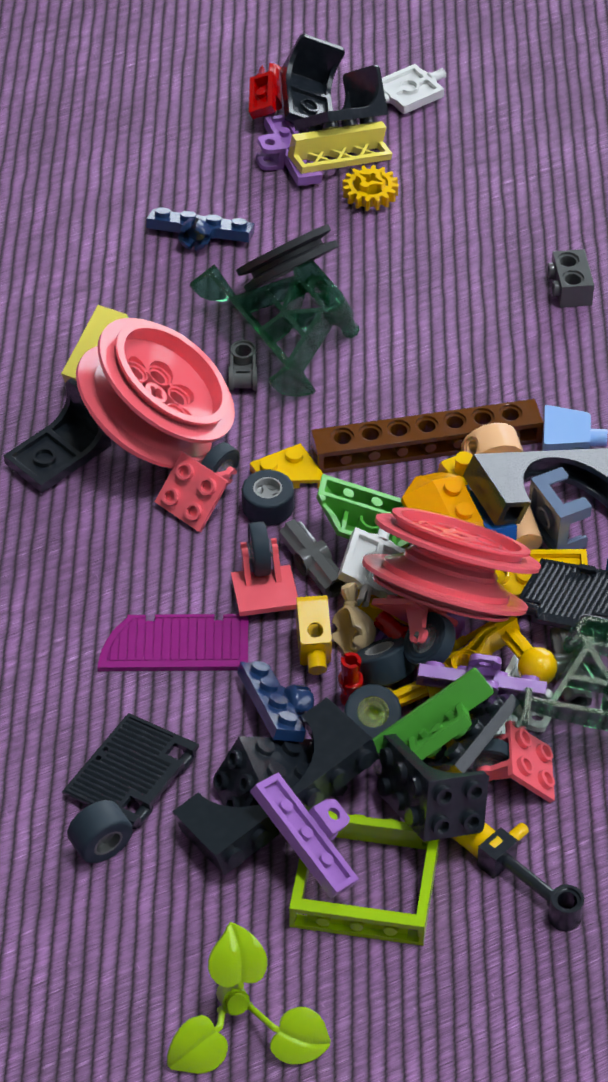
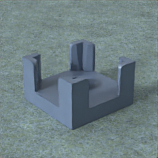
(554, 516)

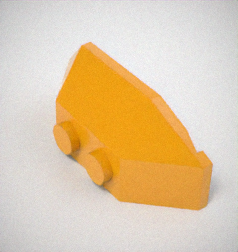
(442, 494)

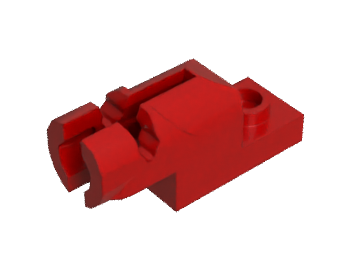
(265, 92)

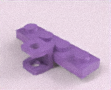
(280, 136)
(436, 675)
(308, 832)

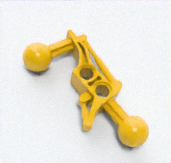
(487, 640)

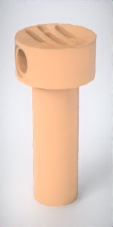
(501, 439)

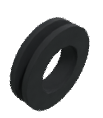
(286, 257)

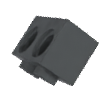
(571, 278)

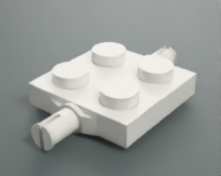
(413, 88)
(352, 570)

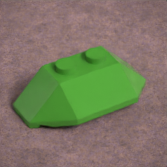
(355, 506)

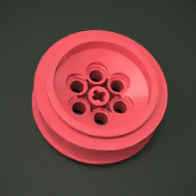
(154, 392)
(451, 564)

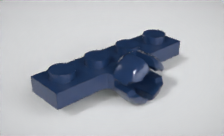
(198, 229)
(278, 706)

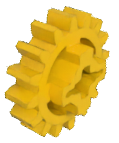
(370, 187)

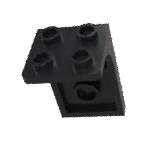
(309, 77)
(362, 102)
(60, 446)
(258, 759)
(429, 799)

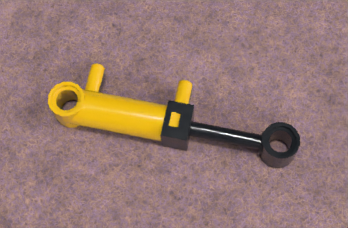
(498, 852)

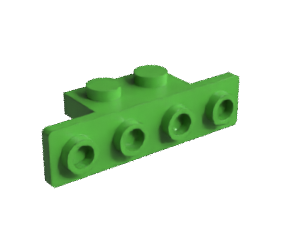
(441, 716)

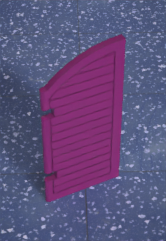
(176, 643)

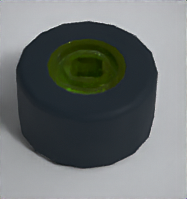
(370, 698)

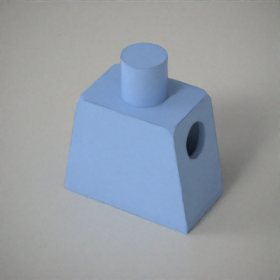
(570, 430)

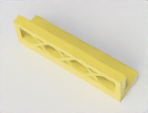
(337, 143)

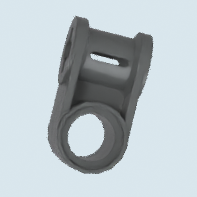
(243, 366)

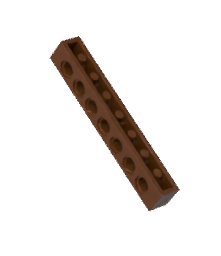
(417, 435)

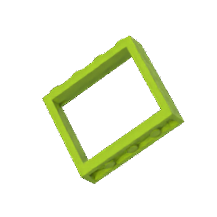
(362, 920)

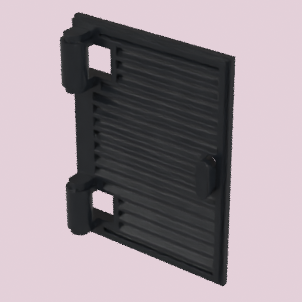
(566, 593)
(132, 767)

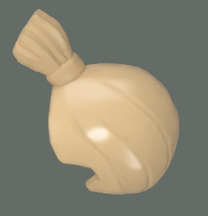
(353, 625)

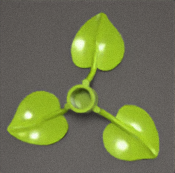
(232, 962)

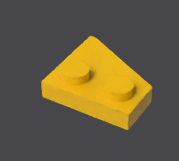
(293, 462)

